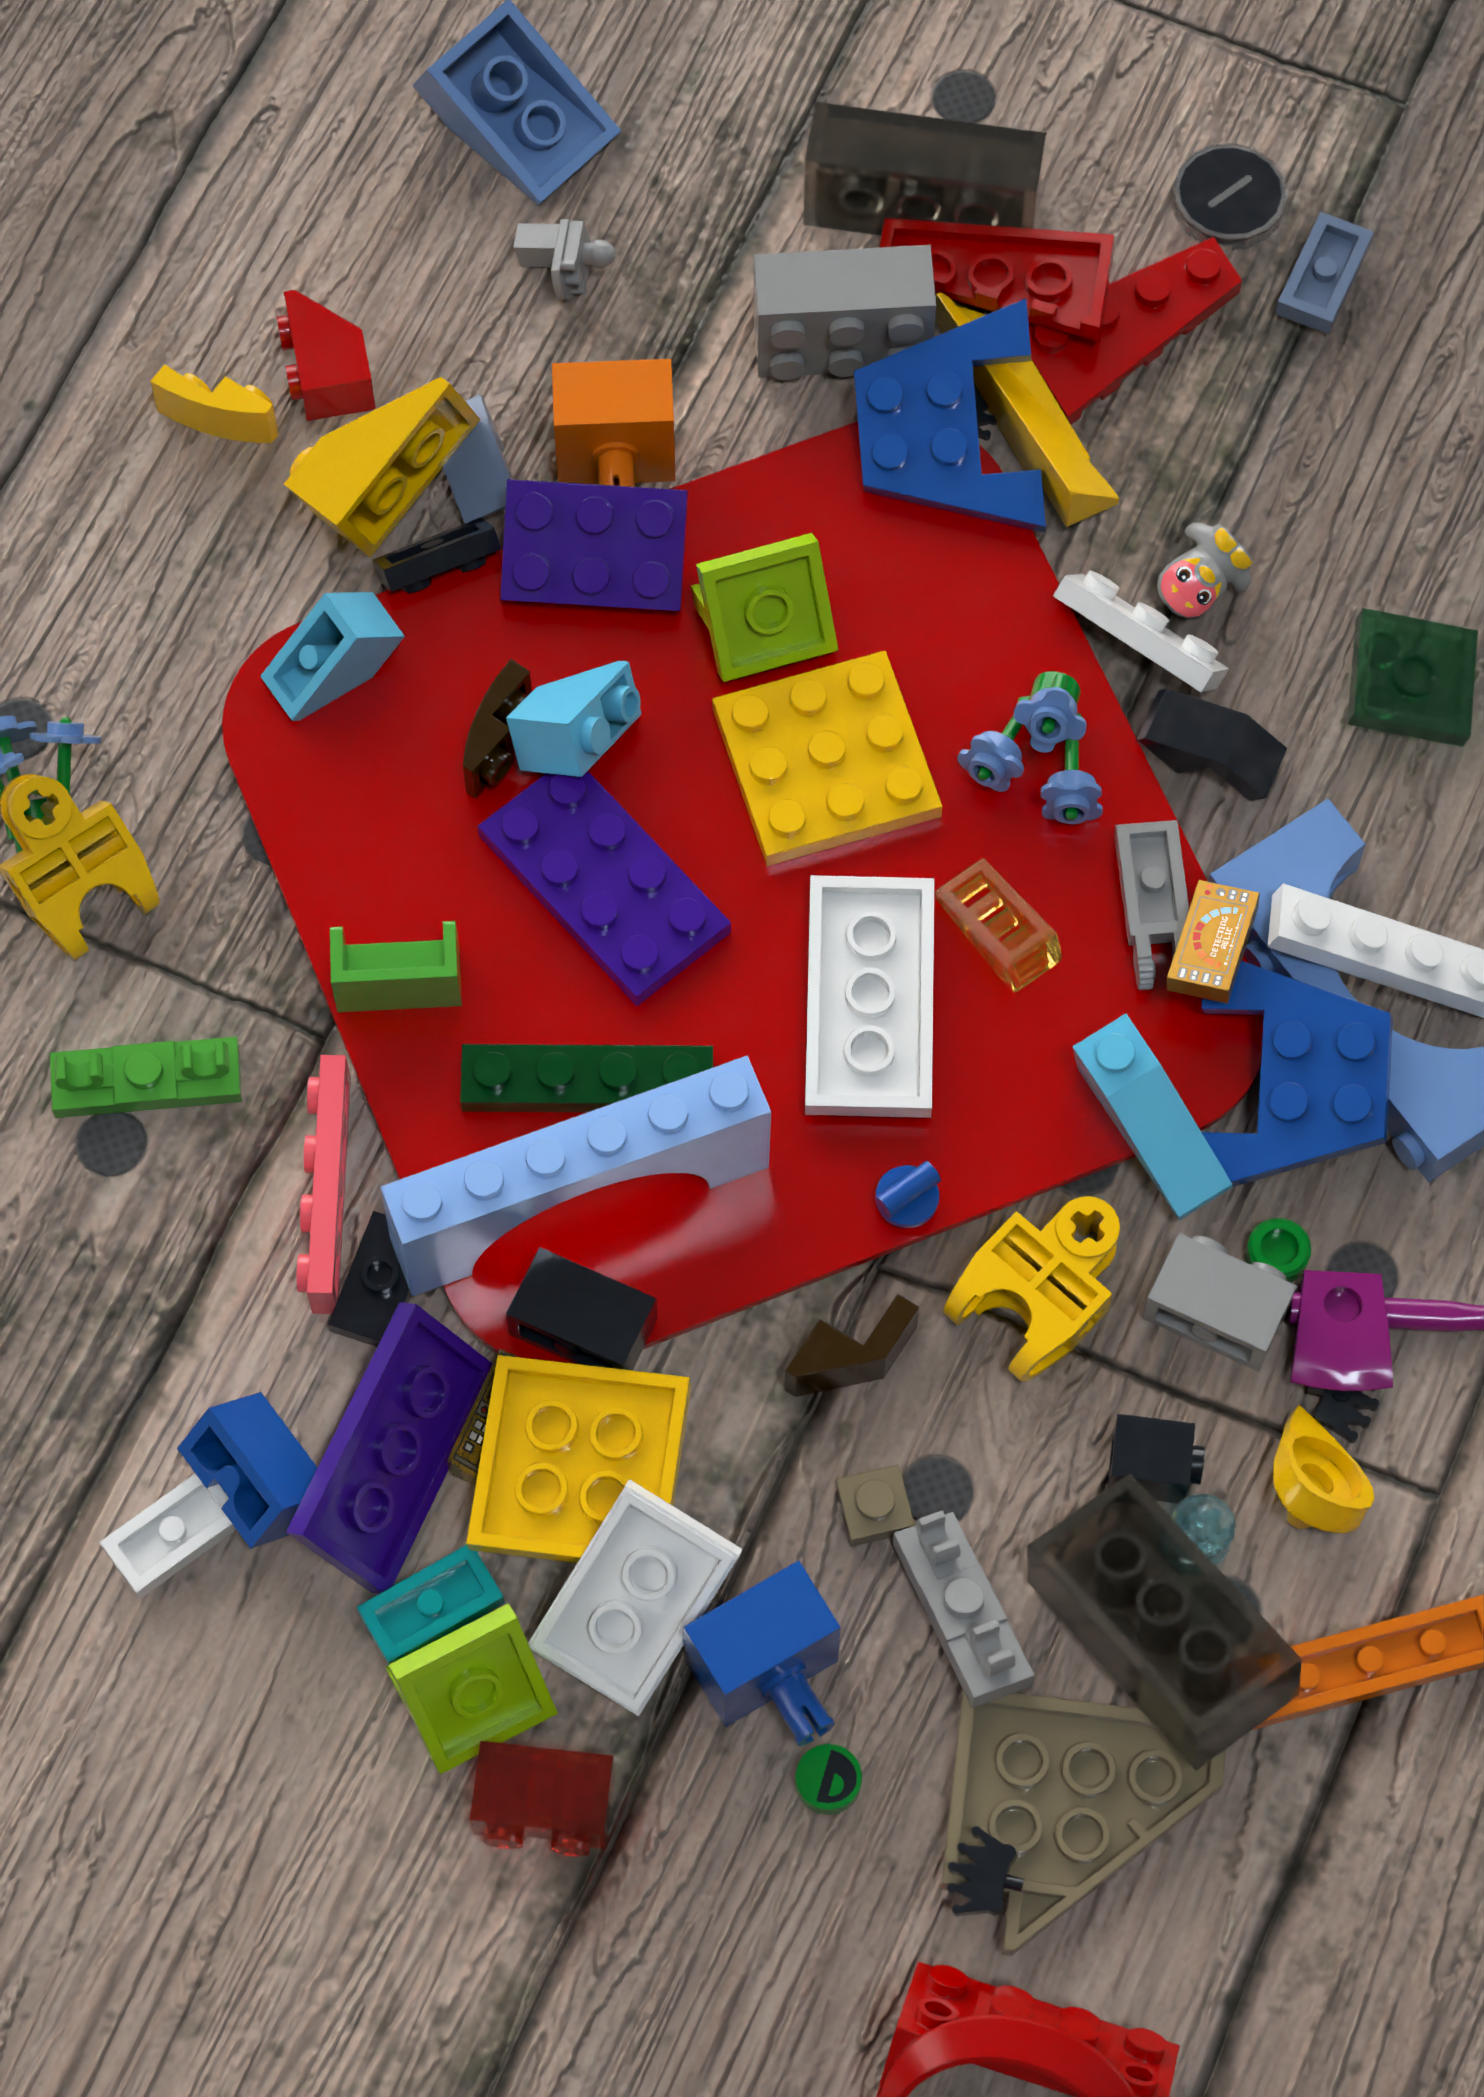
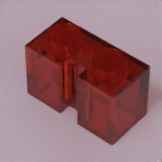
(542, 1796)

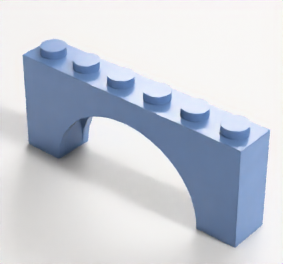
(1433, 1089)

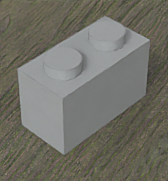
(1219, 1300)

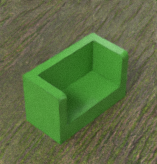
(396, 973)

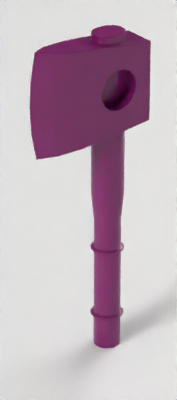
(1346, 1325)

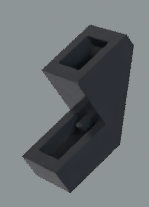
(1202, 735)

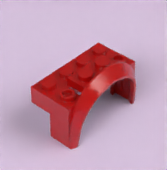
(1004, 2029)

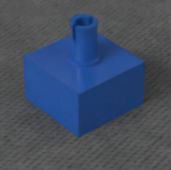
(765, 1650)

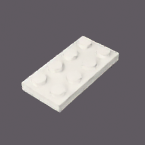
(870, 997)

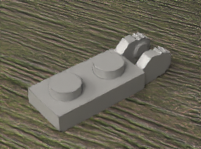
(1151, 890)

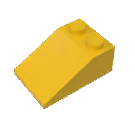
(380, 463)

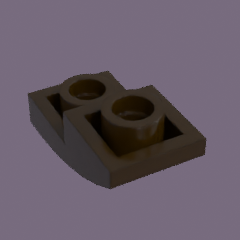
(489, 742)

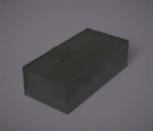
(917, 168)
(1163, 1621)

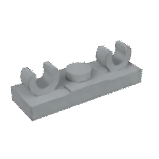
(962, 1608)

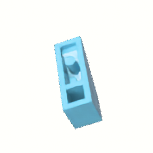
(1151, 1116)

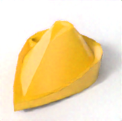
(1319, 1478)

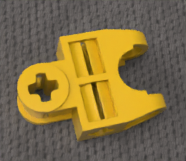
(68, 857)
(1044, 1280)

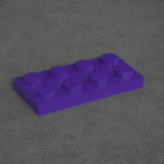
(605, 881)
(390, 1449)

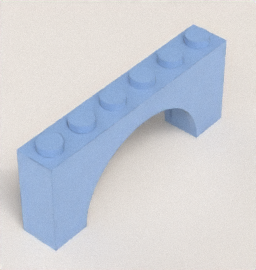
(697, 1125)

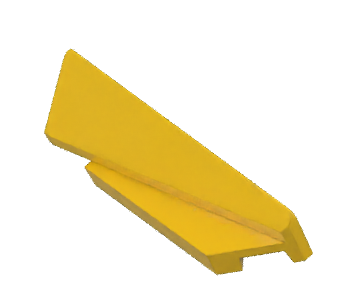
(1036, 428)

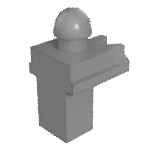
(565, 250)

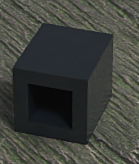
(1156, 1455)

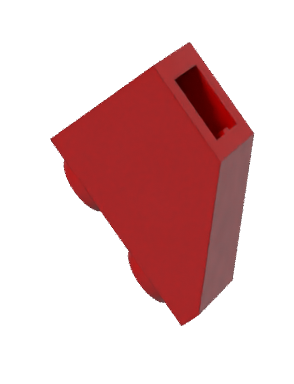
(330, 359)

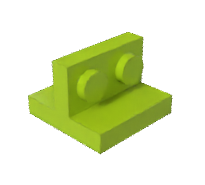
(766, 607)
(472, 1688)

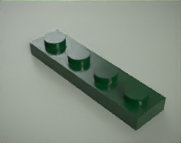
(570, 1075)

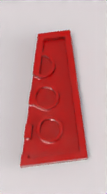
(995, 266)
(1138, 322)

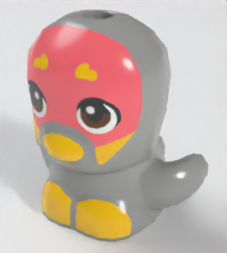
(1201, 575)

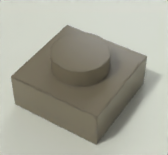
(874, 1504)

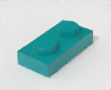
(430, 1604)

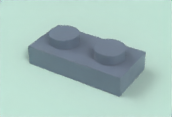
(1324, 272)

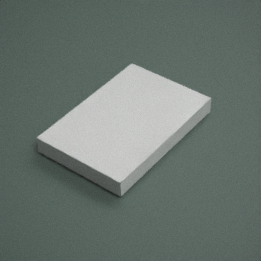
(632, 1596)

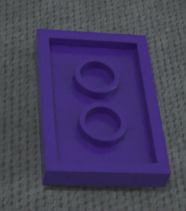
(594, 545)

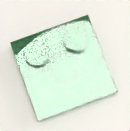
(1412, 677)

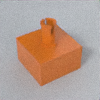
(614, 422)

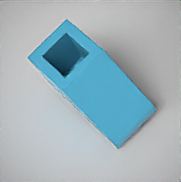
(574, 720)

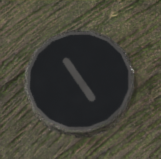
(1229, 195)

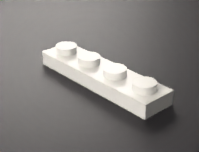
(1377, 949)

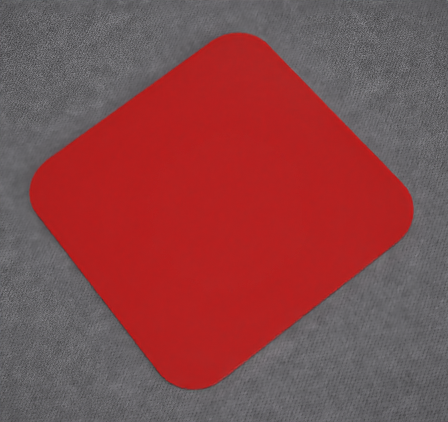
(381, 839)

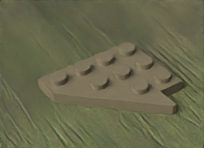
(1071, 1792)

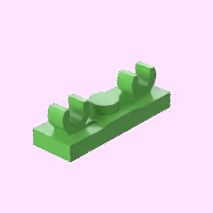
(145, 1077)

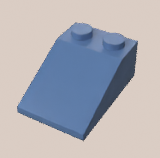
(516, 103)

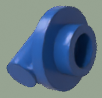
(908, 1195)

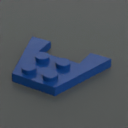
(923, 423)
(1318, 1076)

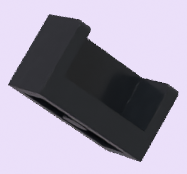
(581, 1314)

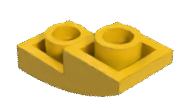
(226, 412)

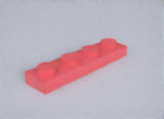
(324, 1208)

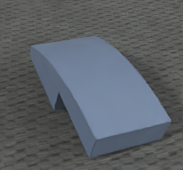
(478, 468)

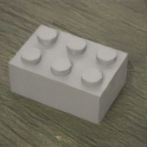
(840, 308)

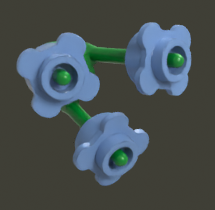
(1050, 718)

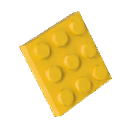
(826, 758)
(564, 1449)

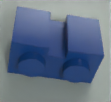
(254, 1462)

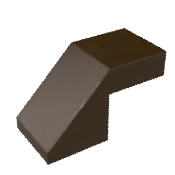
(836, 1360)

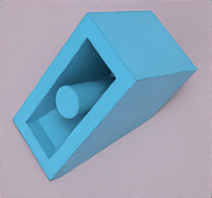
(331, 652)

